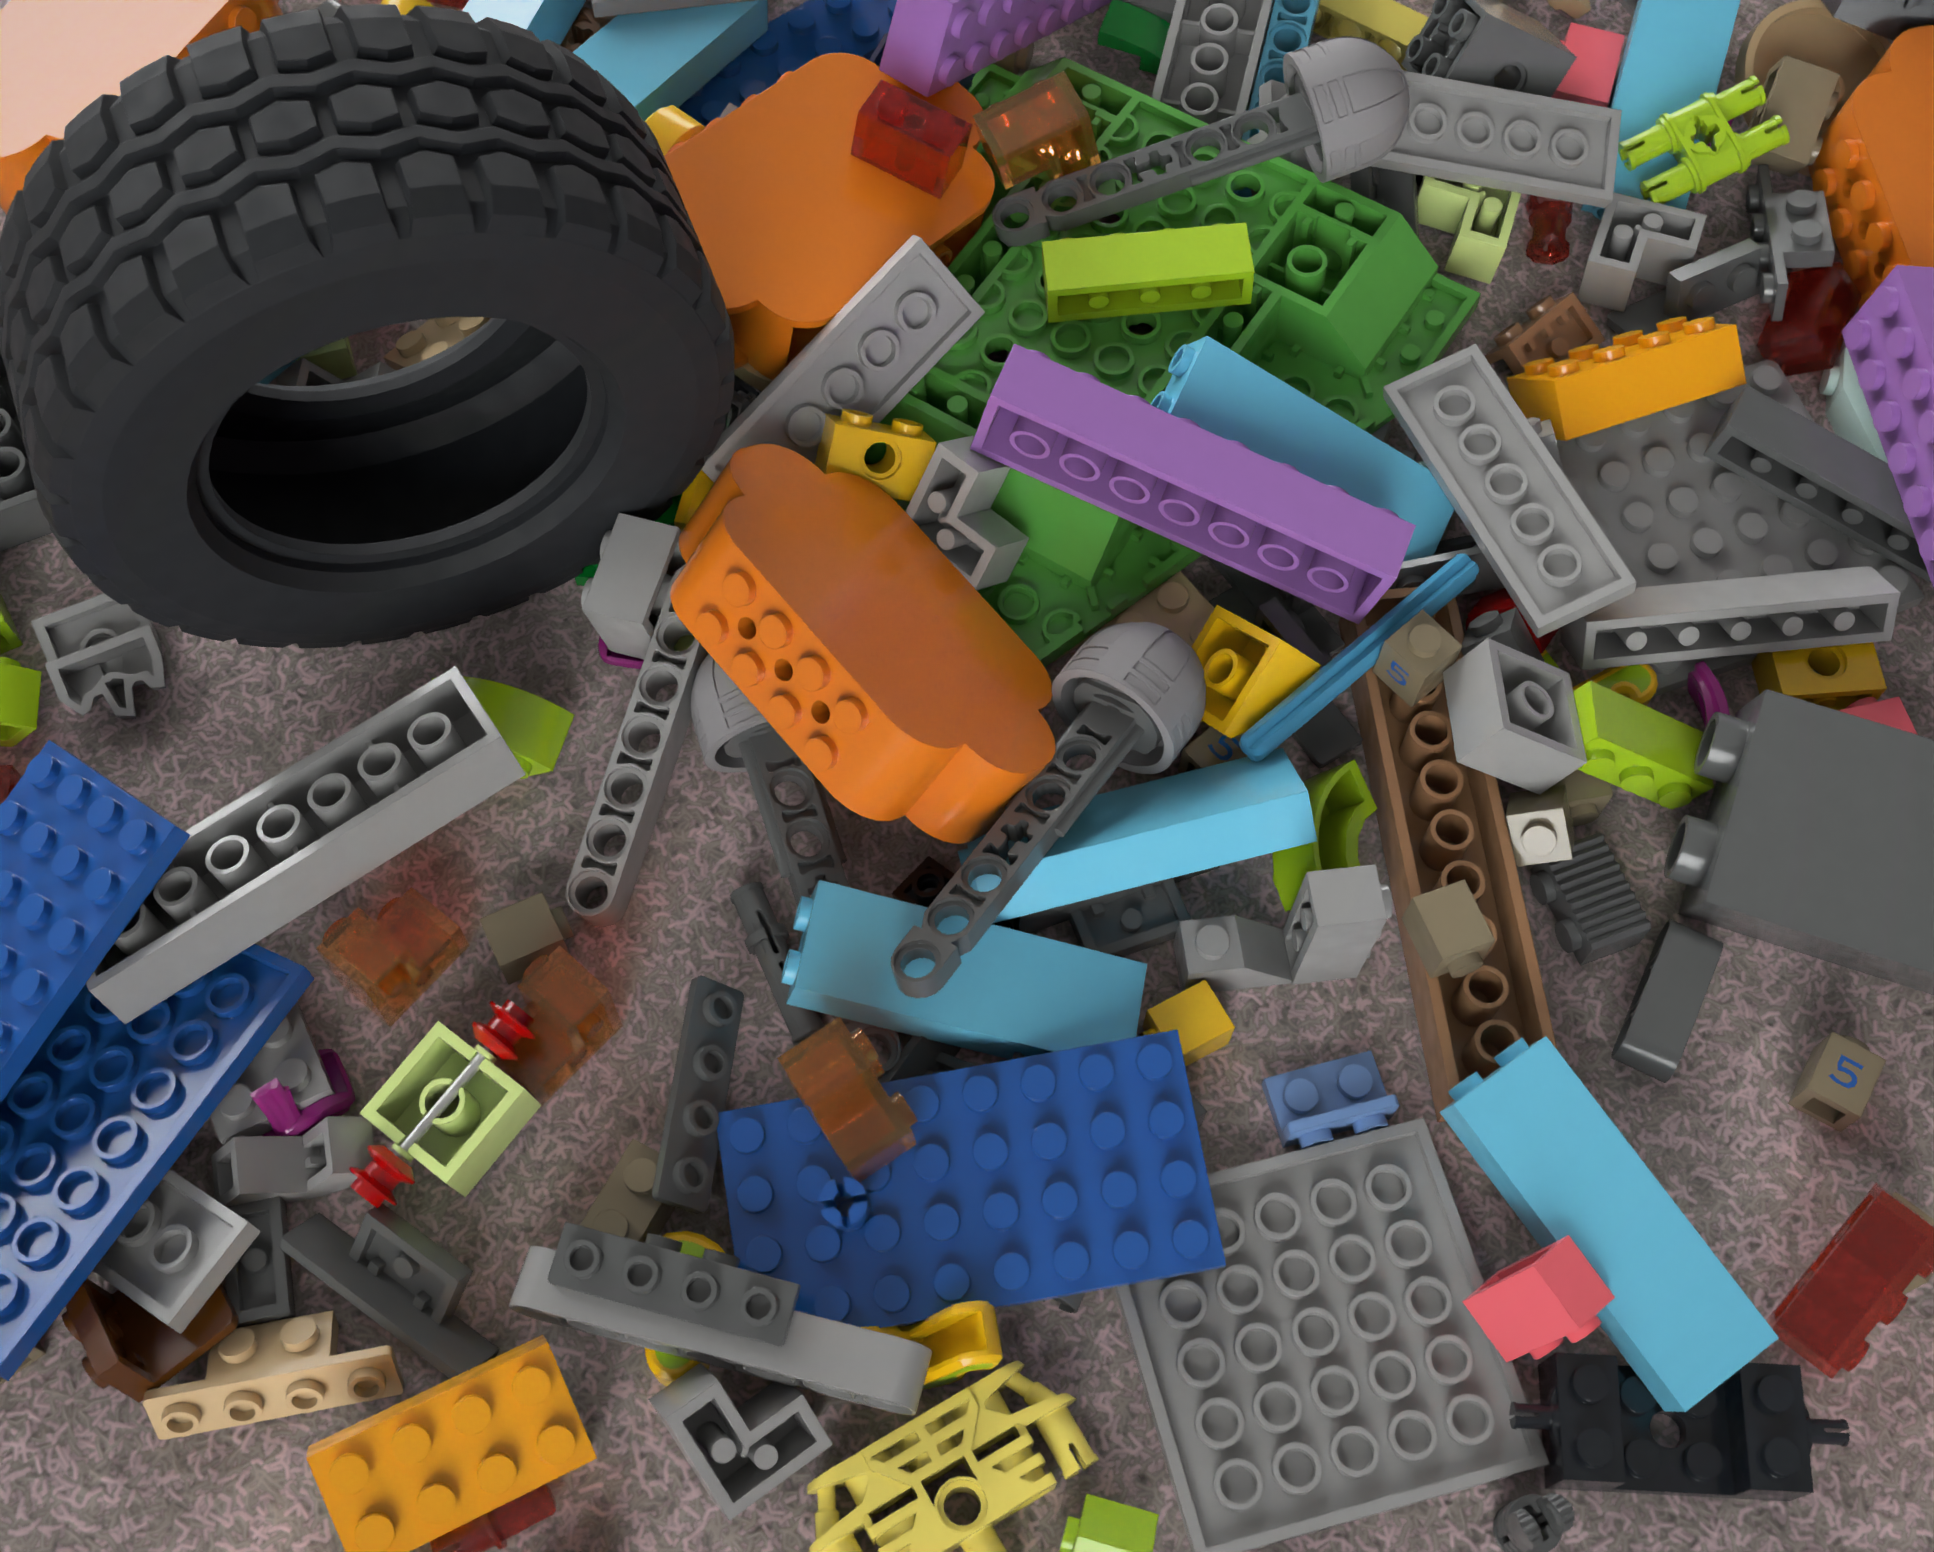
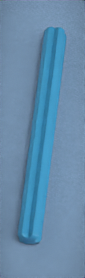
(1354, 660)

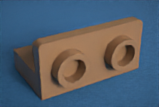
(1548, 333)

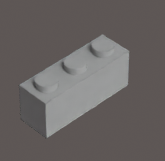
(1335, 923)

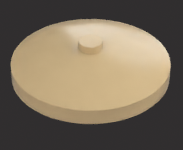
(1814, 36)

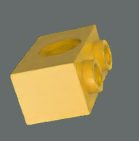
(851, 434)
(1845, 671)

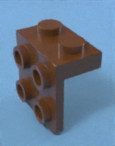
(135, 1348)

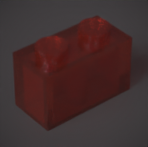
(910, 139)
(1815, 313)

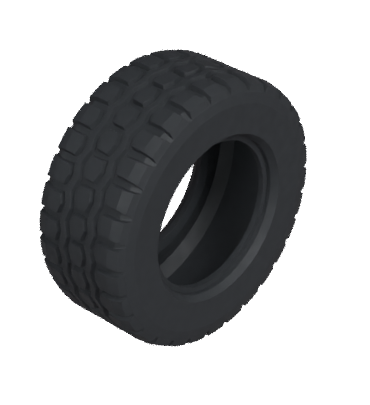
(326, 192)

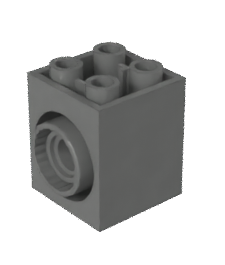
(1489, 47)

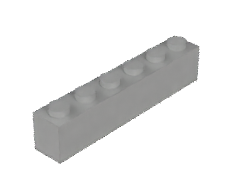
(1736, 618)

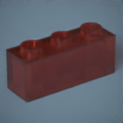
(1855, 1282)

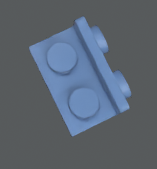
(1329, 1100)

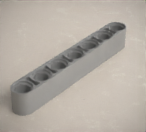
(630, 767)
(815, 1357)

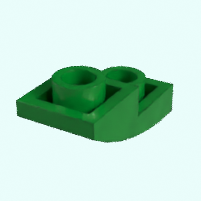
(1134, 32)

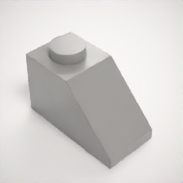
(1230, 953)

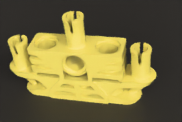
(939, 1443)

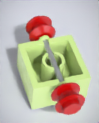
(448, 1108)

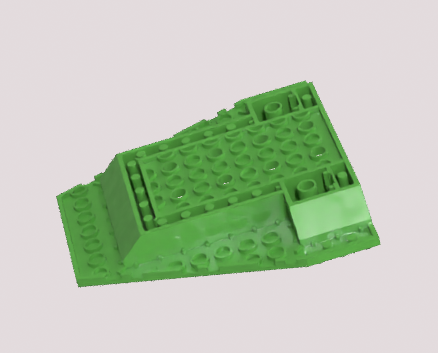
(1334, 311)

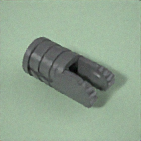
(1533, 1523)

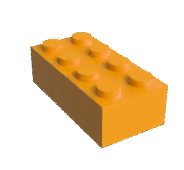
(1631, 376)
(451, 1452)

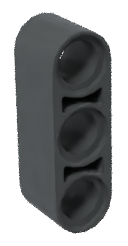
(1667, 1001)

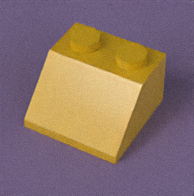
(1245, 671)

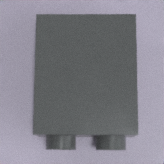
(1815, 837)

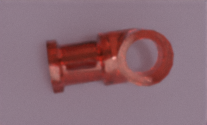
(1549, 227)

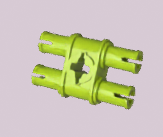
(1708, 123)

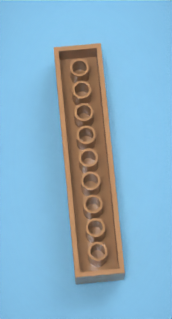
(1437, 829)

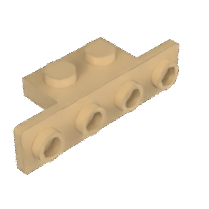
(274, 1374)

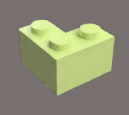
(1477, 217)

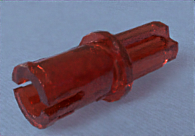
(501, 1523)

